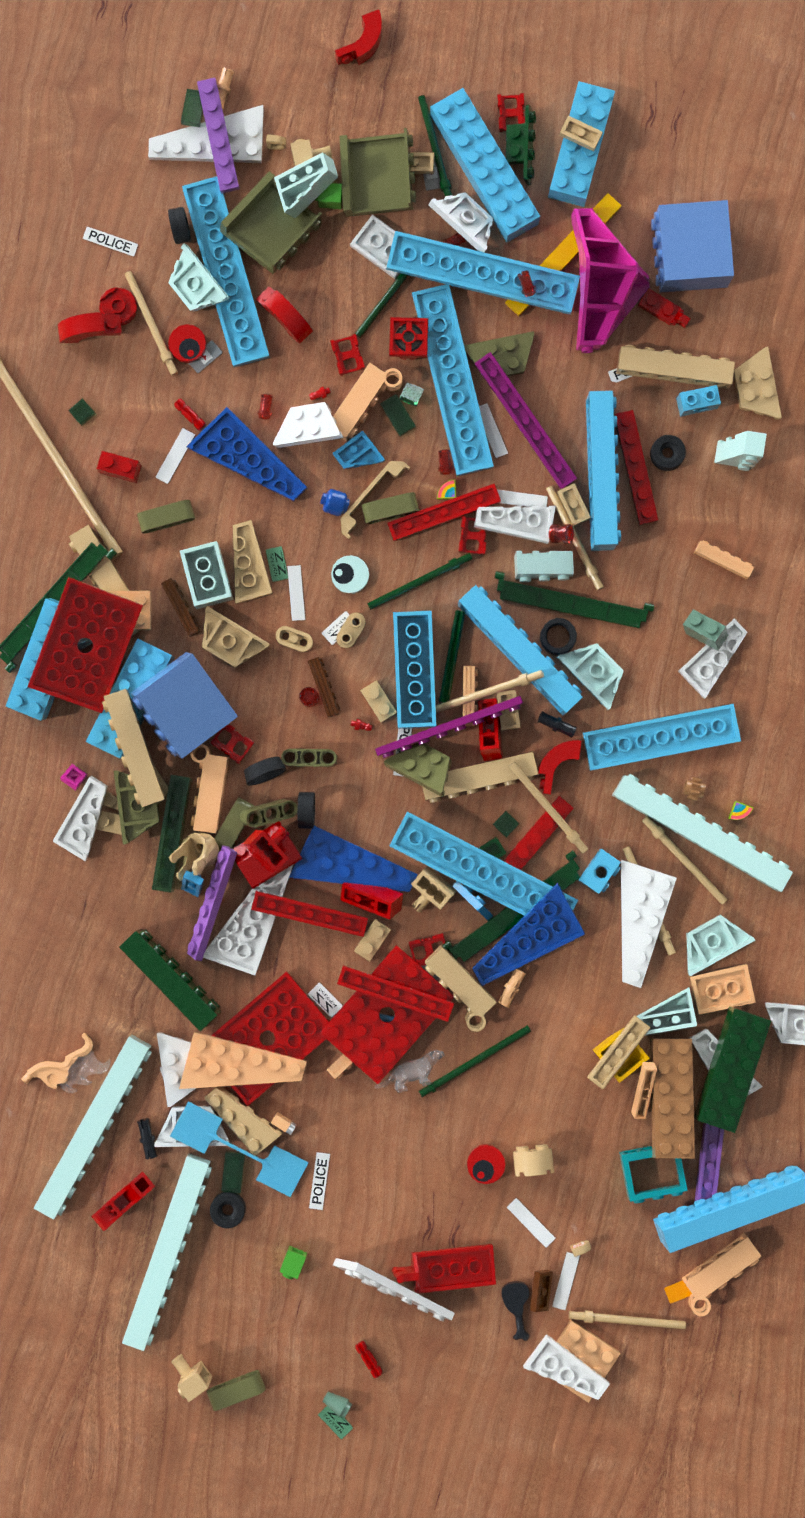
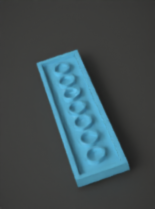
(661, 737)

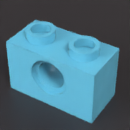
(698, 400)
(589, 876)

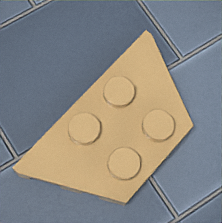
(757, 386)
(229, 640)

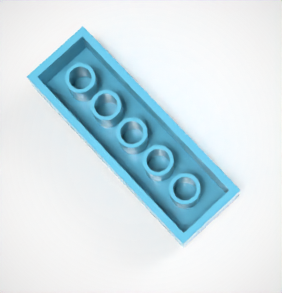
(575, 162)
(139, 667)
(414, 669)
(25, 699)

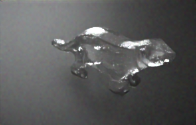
(412, 1071)

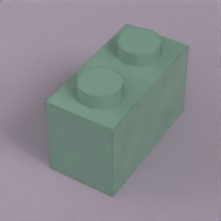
(705, 630)

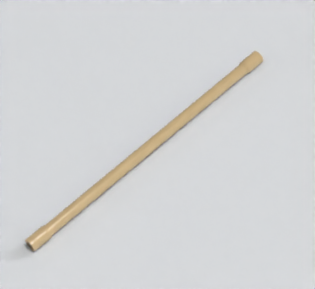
(109, 541)

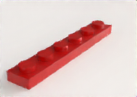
(636, 468)
(443, 512)
(537, 835)
(309, 913)
(395, 993)

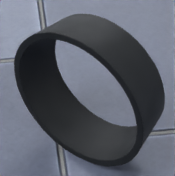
(264, 771)

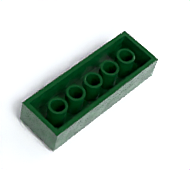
(170, 978)
(732, 1069)

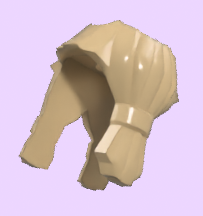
(194, 855)

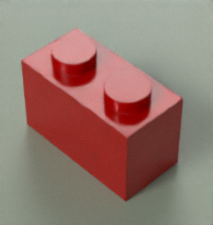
(119, 467)

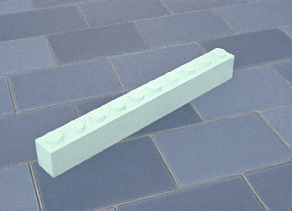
(702, 833)
(92, 1127)
(166, 1251)

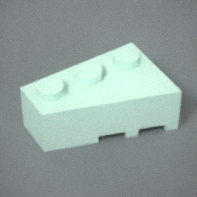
(305, 183)
(742, 451)
(543, 565)
(671, 1014)

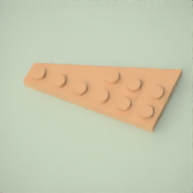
(229, 1063)

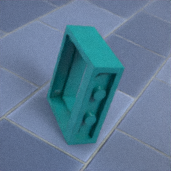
(655, 1194)

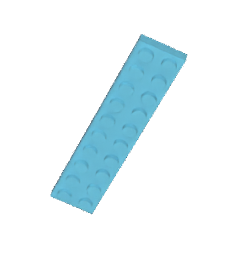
(225, 264)
(481, 272)
(453, 381)
(470, 865)

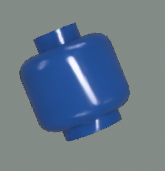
(335, 502)

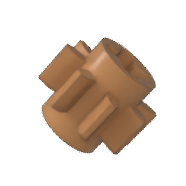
(694, 789)

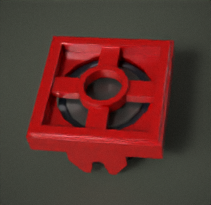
(408, 339)

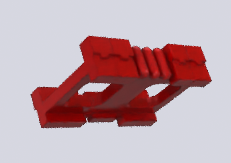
(518, 112)
(342, 356)
(466, 535)
(228, 748)
(427, 943)

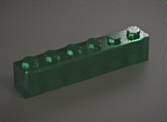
(171, 832)

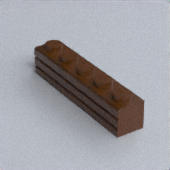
(181, 607)
(324, 687)

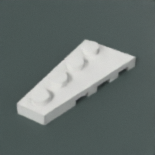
(519, 521)
(707, 665)
(81, 822)
(705, 1046)
(559, 1364)

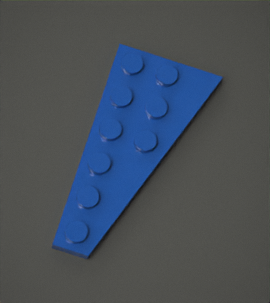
(240, 450)
(540, 931)

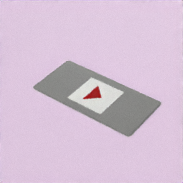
(432, 180)
(211, 353)

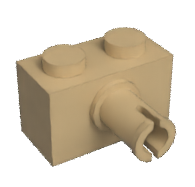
(302, 151)
(432, 889)
(192, 1380)

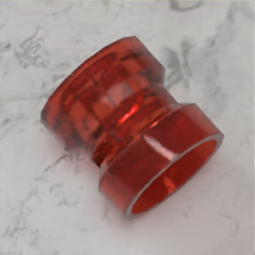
(561, 533)
(309, 697)

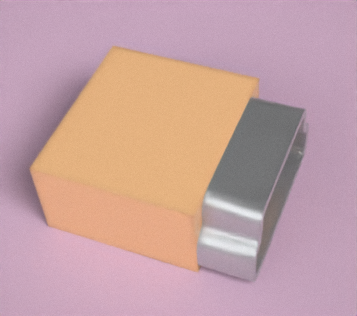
(283, 1123)

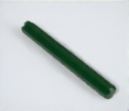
(452, 656)

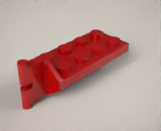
(449, 1269)

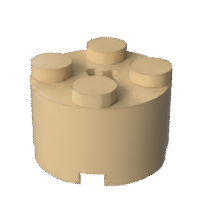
(533, 1161)

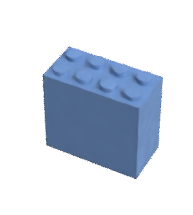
(692, 246)
(183, 705)

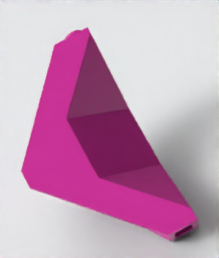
(608, 280)

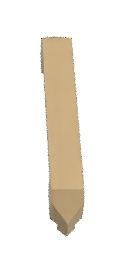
(393, 468)

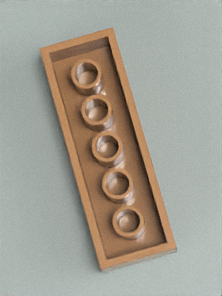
(672, 1099)

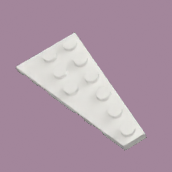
(193, 143)
(643, 906)
(247, 931)
(392, 1288)

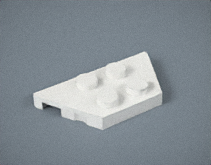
(466, 218)
(307, 425)
(788, 1022)
(173, 1059)
(164, 1138)

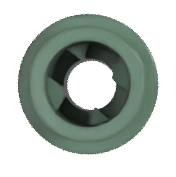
(337, 1404)

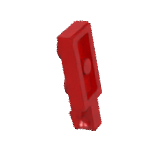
(663, 309)

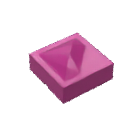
(73, 777)

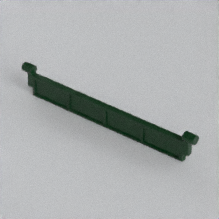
(78, 570)
(571, 603)
(507, 917)

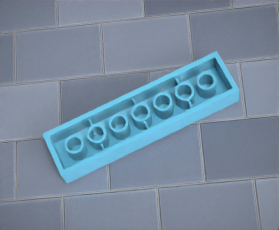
(484, 165)
(601, 470)
(519, 649)
(731, 1209)

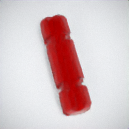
(189, 414)
(368, 1359)

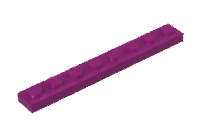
(525, 420)
(457, 724)

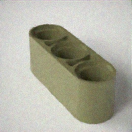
(390, 508)
(166, 516)
(299, 757)
(277, 813)
(232, 826)
(236, 1390)

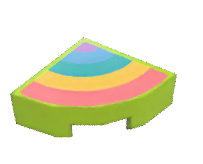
(447, 491)
(739, 811)

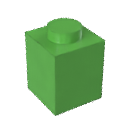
(331, 197)
(293, 1263)

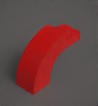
(366, 45)
(285, 314)
(88, 325)
(565, 751)
(122, 1201)

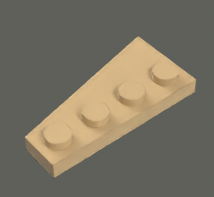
(250, 571)
(247, 1126)

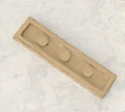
(618, 1052)

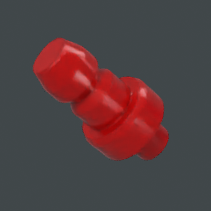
(322, 392)
(361, 725)

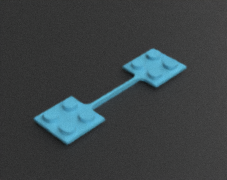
(199, 1127)

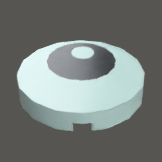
(350, 574)

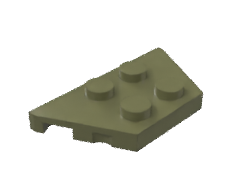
(508, 351)
(423, 766)
(133, 817)

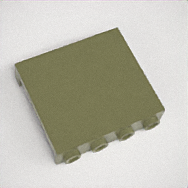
(377, 174)
(264, 229)

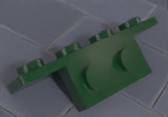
(520, 144)

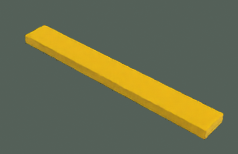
(568, 247)

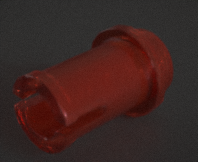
(456, 239)
(526, 283)
(265, 407)
(444, 462)

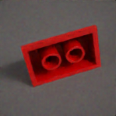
(252, 868)

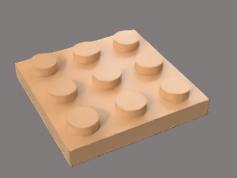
(589, 1349)

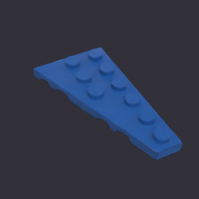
(339, 861)

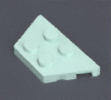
(195, 283)
(595, 671)
(713, 942)

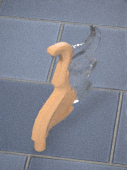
(71, 1071)

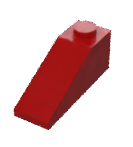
(490, 733)
(374, 899)

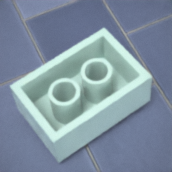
(206, 575)

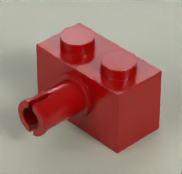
(266, 848)

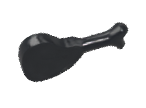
(514, 1297)

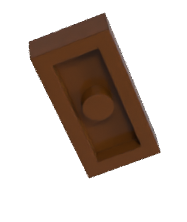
(541, 1290)

